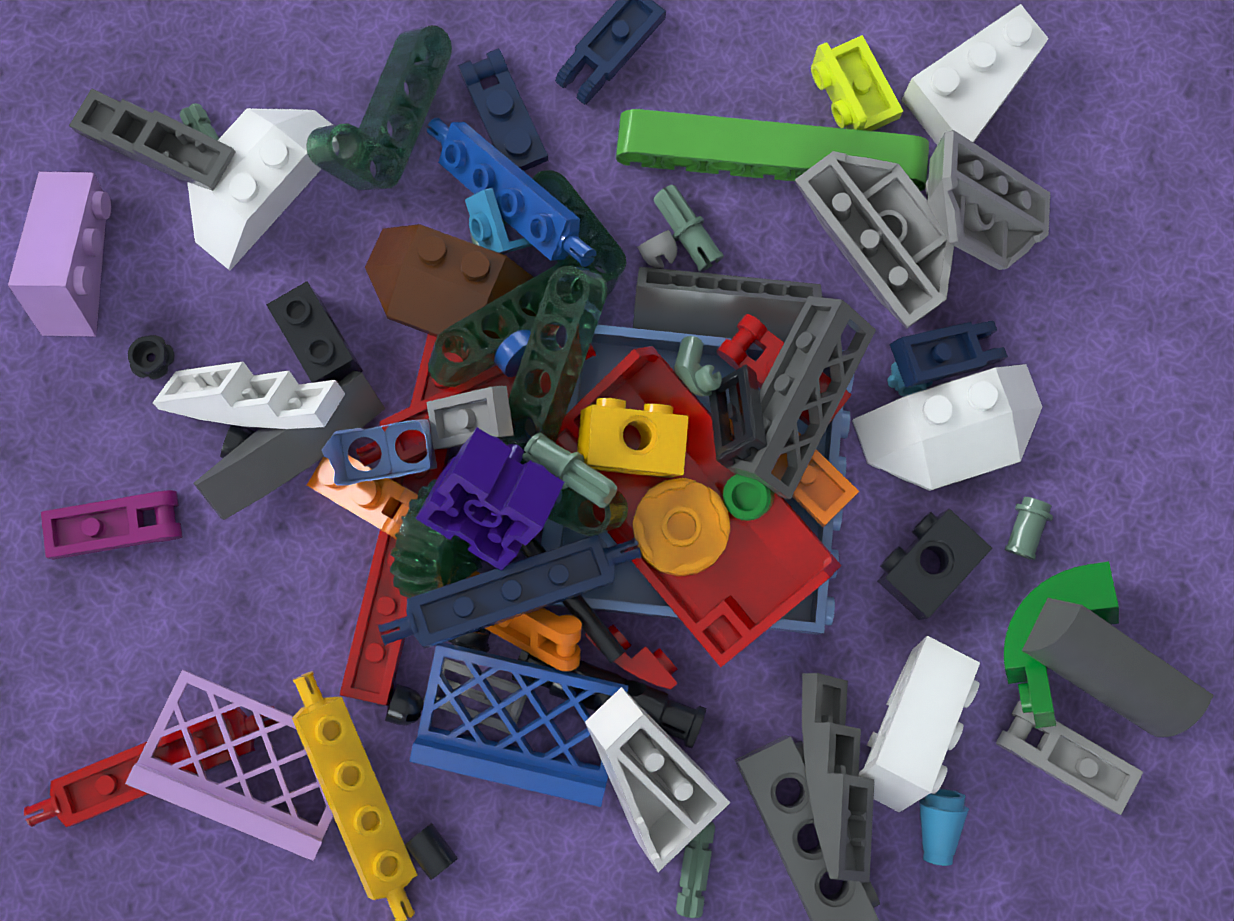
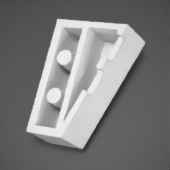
(975, 78)
(920, 724)
(654, 779)

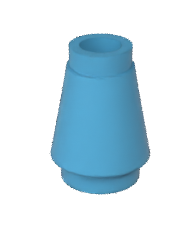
(942, 825)

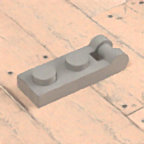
(1073, 761)

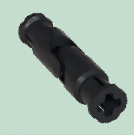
(670, 715)

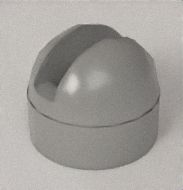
(657, 246)

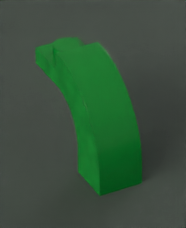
(1083, 585)

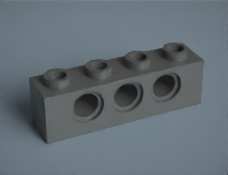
(761, 773)

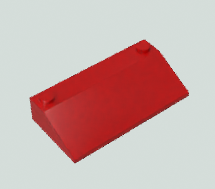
(766, 561)

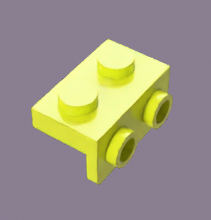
(855, 86)

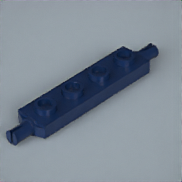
(510, 592)

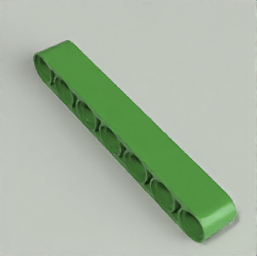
(756, 146)

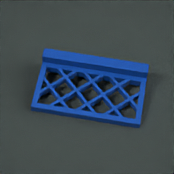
(499, 760)

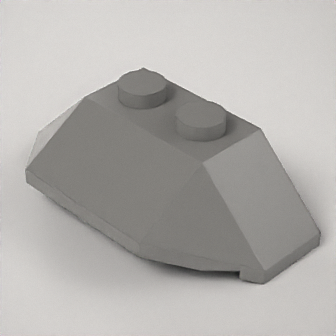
(985, 202)
(882, 231)

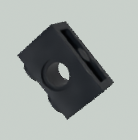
(313, 335)
(959, 553)

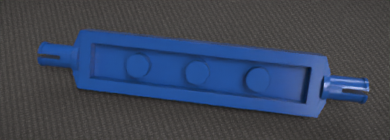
(519, 198)

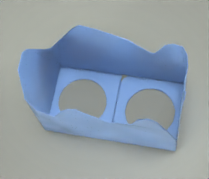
(345, 474)

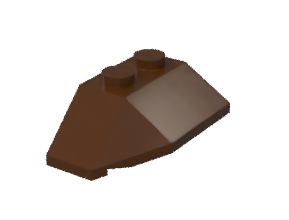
(436, 278)

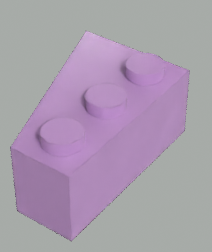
(62, 254)

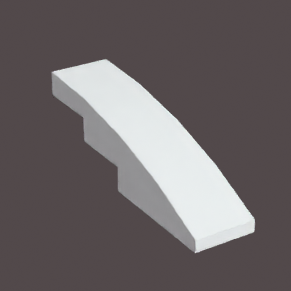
(239, 398)

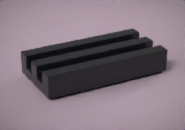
(743, 410)

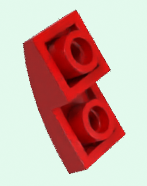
(648, 666)

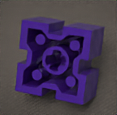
(491, 499)

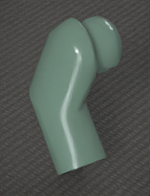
(688, 368)

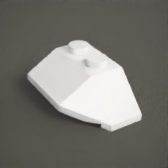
(258, 182)
(953, 428)

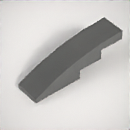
(152, 139)
(278, 455)
(837, 794)

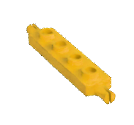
(354, 796)

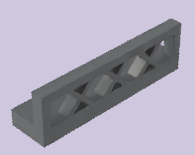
(795, 387)

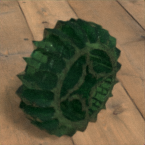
(426, 557)

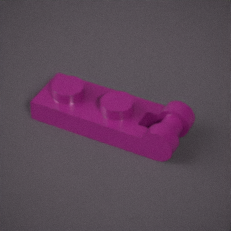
(109, 524)

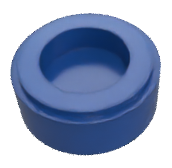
(511, 352)

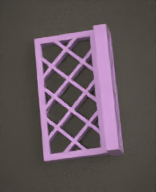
(217, 799)

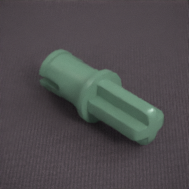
(687, 227)
(570, 469)

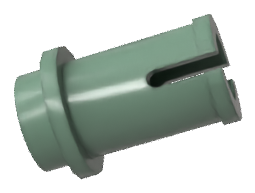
(1028, 527)

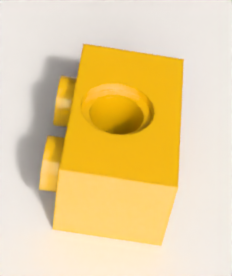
(661, 434)

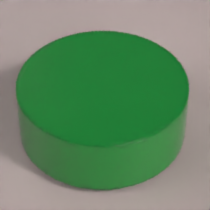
(747, 497)

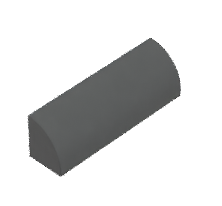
(716, 302)
(1115, 669)

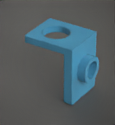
(487, 224)

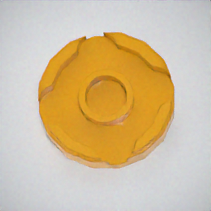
(681, 527)

